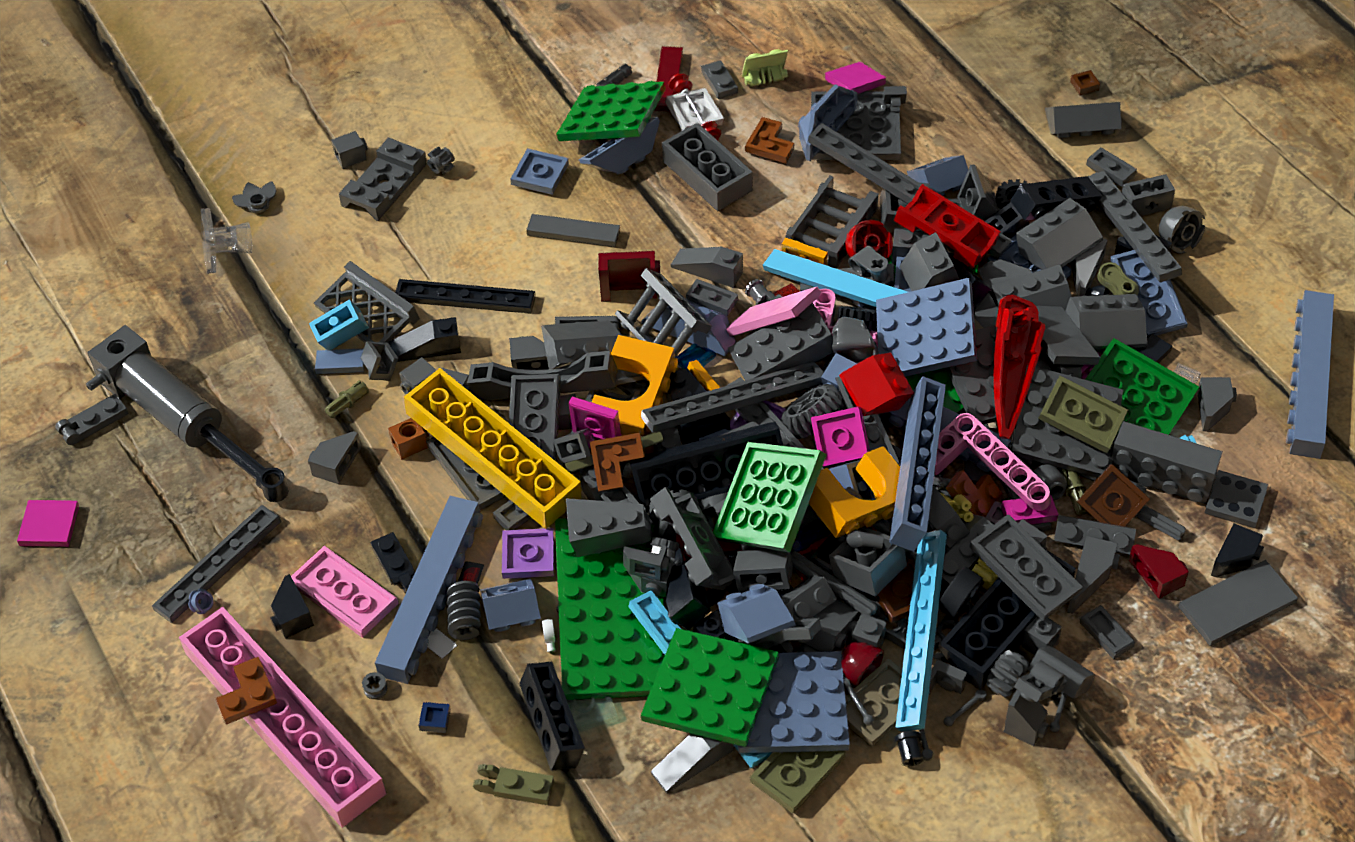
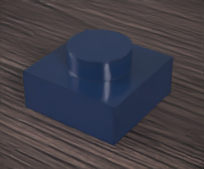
(434, 717)

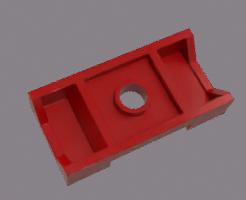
(968, 234)

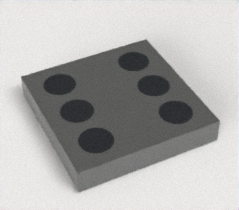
(1236, 498)

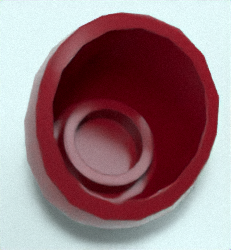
(860, 661)

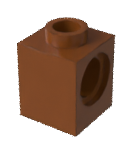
(408, 438)

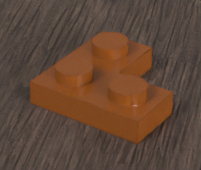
(765, 143)
(608, 455)
(980, 495)
(251, 697)

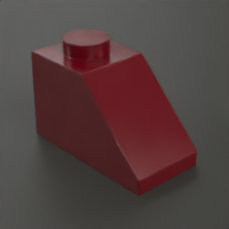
(1159, 569)

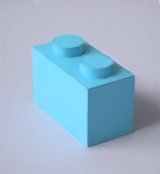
(338, 325)

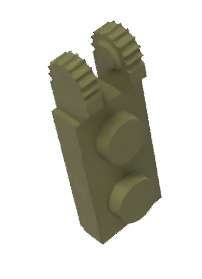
(515, 784)

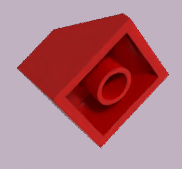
(877, 384)

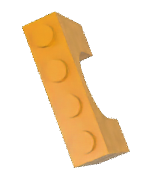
(652, 362)
(845, 512)

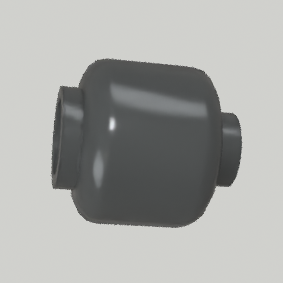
(1053, 479)

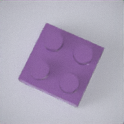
(527, 553)

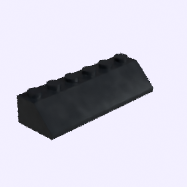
(699, 466)
(989, 630)

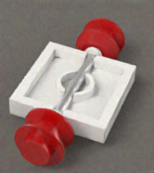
(693, 106)

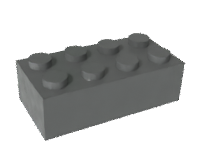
(707, 166)
(783, 345)
(1166, 462)

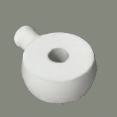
(549, 635)

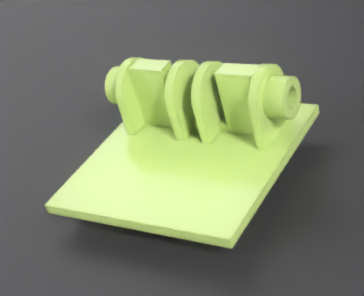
(769, 63)

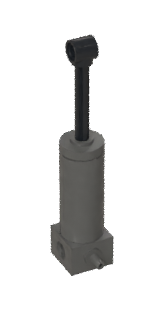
(127, 368)

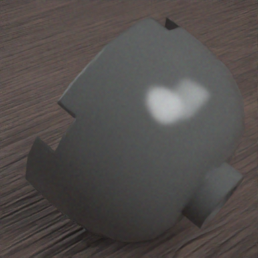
(1182, 227)

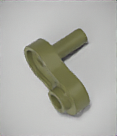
(1115, 280)

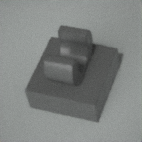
(895, 97)

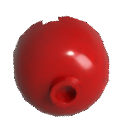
(870, 234)

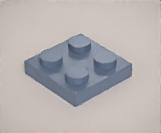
(539, 171)

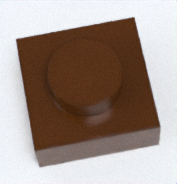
(1085, 82)

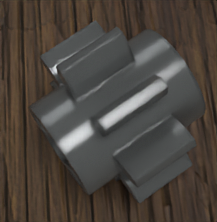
(440, 160)

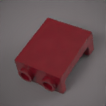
(624, 271)

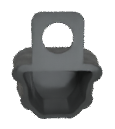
(853, 339)

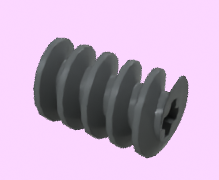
(463, 610)

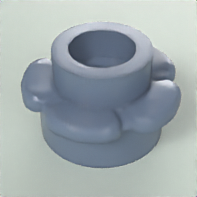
(206, 601)

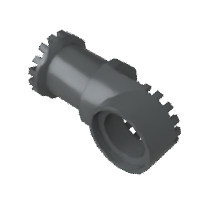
(759, 292)

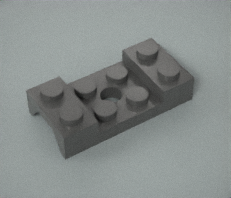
(395, 163)
(708, 564)

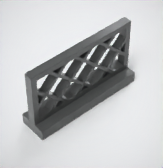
(382, 296)

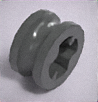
(374, 677)

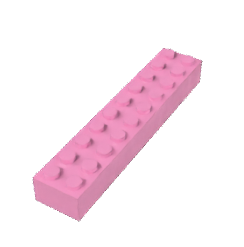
(291, 728)

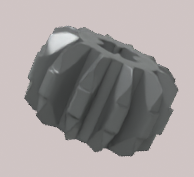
(1006, 673)

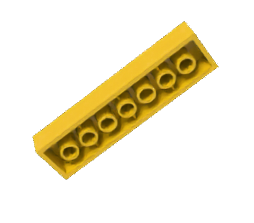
(492, 447)

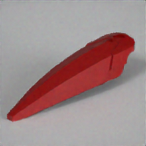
(1016, 346)

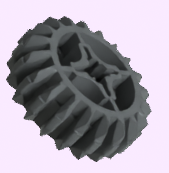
(813, 403)

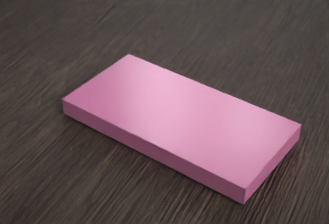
(773, 311)
(344, 591)

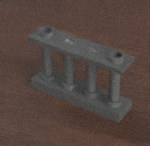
(837, 250)
(668, 297)

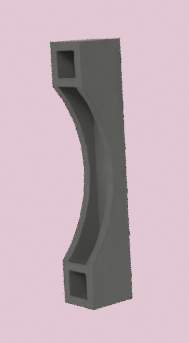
(588, 373)

